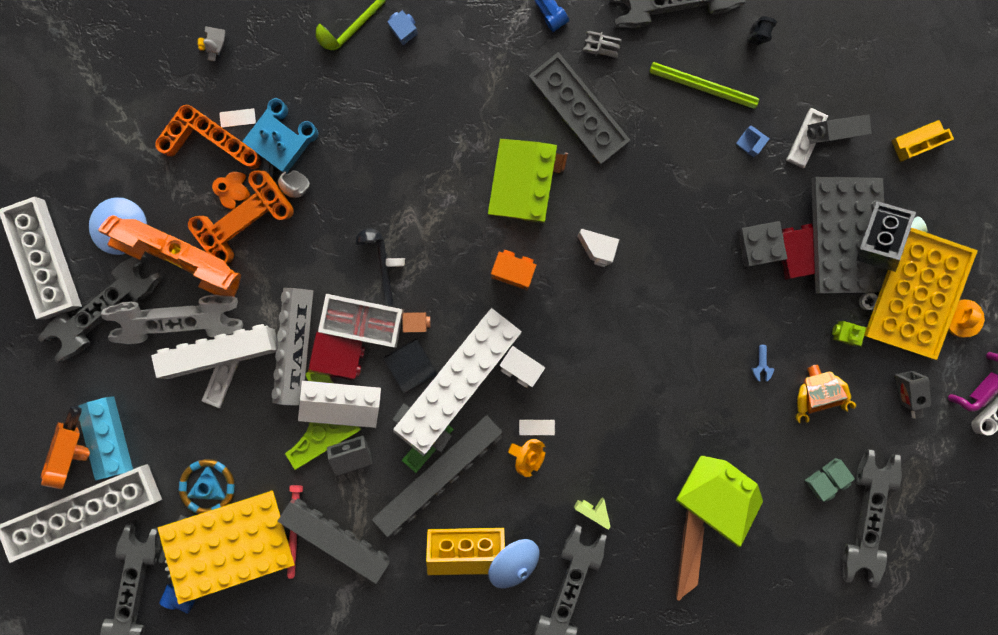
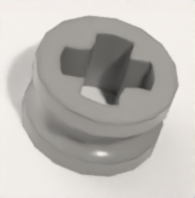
(866, 306)

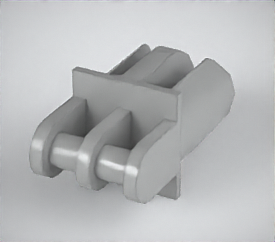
(605, 46)

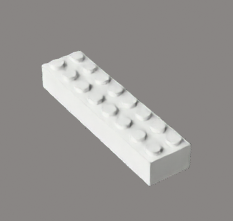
(457, 382)
(79, 513)

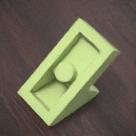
(598, 514)

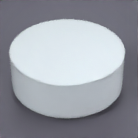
(395, 262)

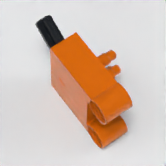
(63, 450)

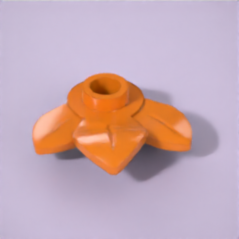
(234, 189)

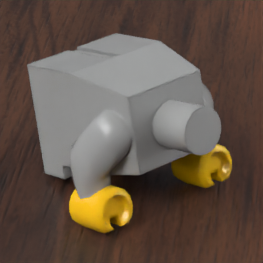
(213, 42)

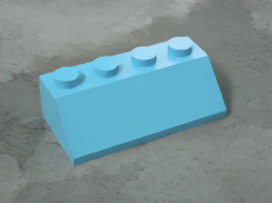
(104, 438)

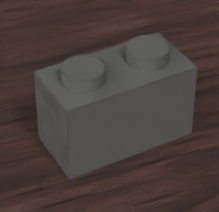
(349, 455)

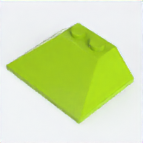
(721, 498)

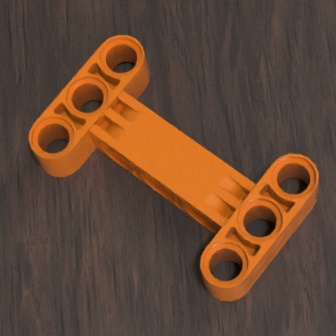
(241, 216)

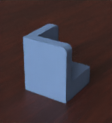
(752, 141)

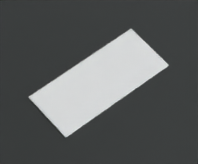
(238, 117)
(536, 427)

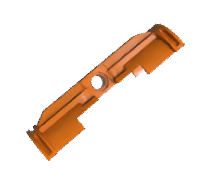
(136, 238)

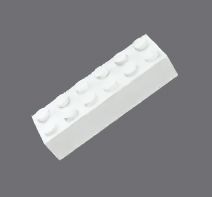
(39, 258)
(211, 353)

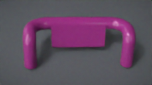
(982, 393)

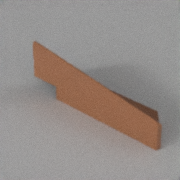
(690, 555)

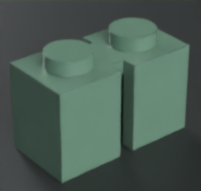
(838, 475)

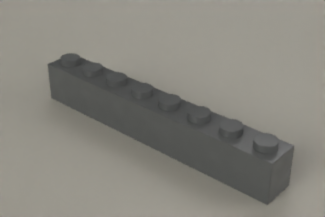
(433, 479)

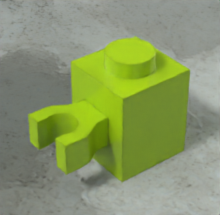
(848, 333)

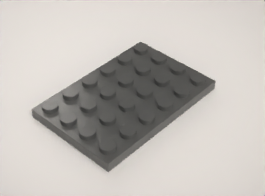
(839, 224)

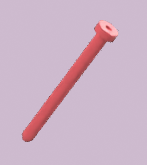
(295, 489)

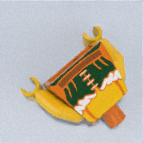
(822, 392)

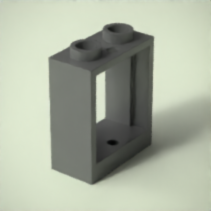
(839, 129)

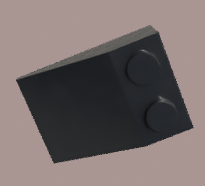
(886, 236)

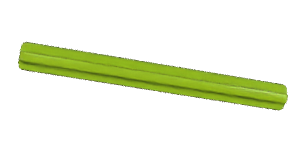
(704, 85)

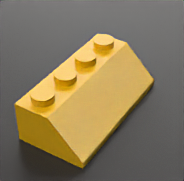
(462, 550)

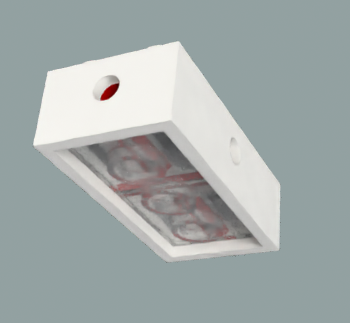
(361, 320)

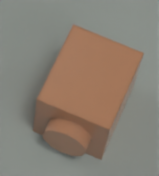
(415, 322)

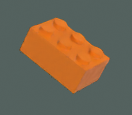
(513, 270)

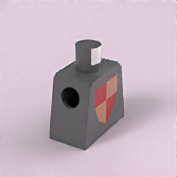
(914, 392)

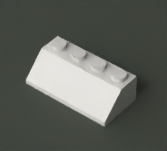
(339, 404)

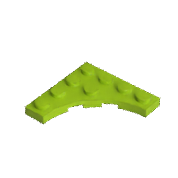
(318, 435)

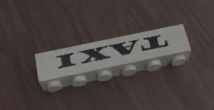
(292, 345)

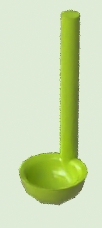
(327, 40)

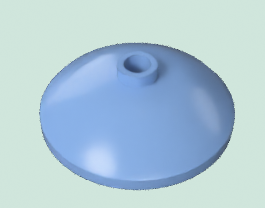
(119, 207)
(514, 564)

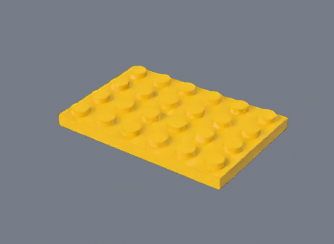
(921, 294)
(225, 547)

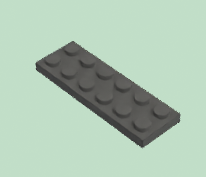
(579, 108)

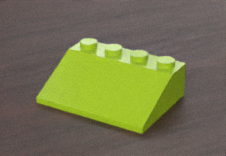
(522, 180)

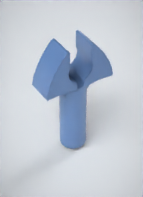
(762, 365)

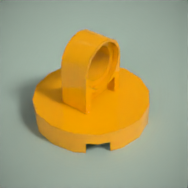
(967, 319)
(528, 456)

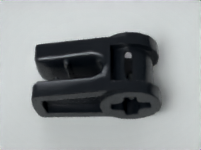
(762, 30)

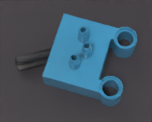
(276, 142)

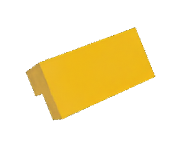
(921, 140)

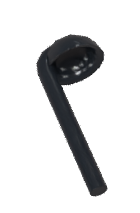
(371, 236)

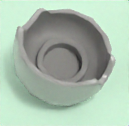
(293, 184)

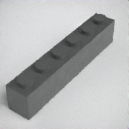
(334, 540)

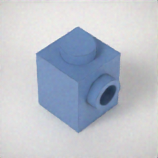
(402, 26)

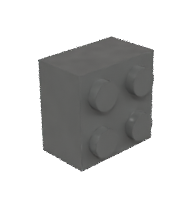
(762, 244)

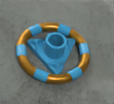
(206, 486)

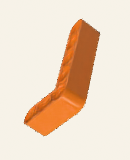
(210, 133)

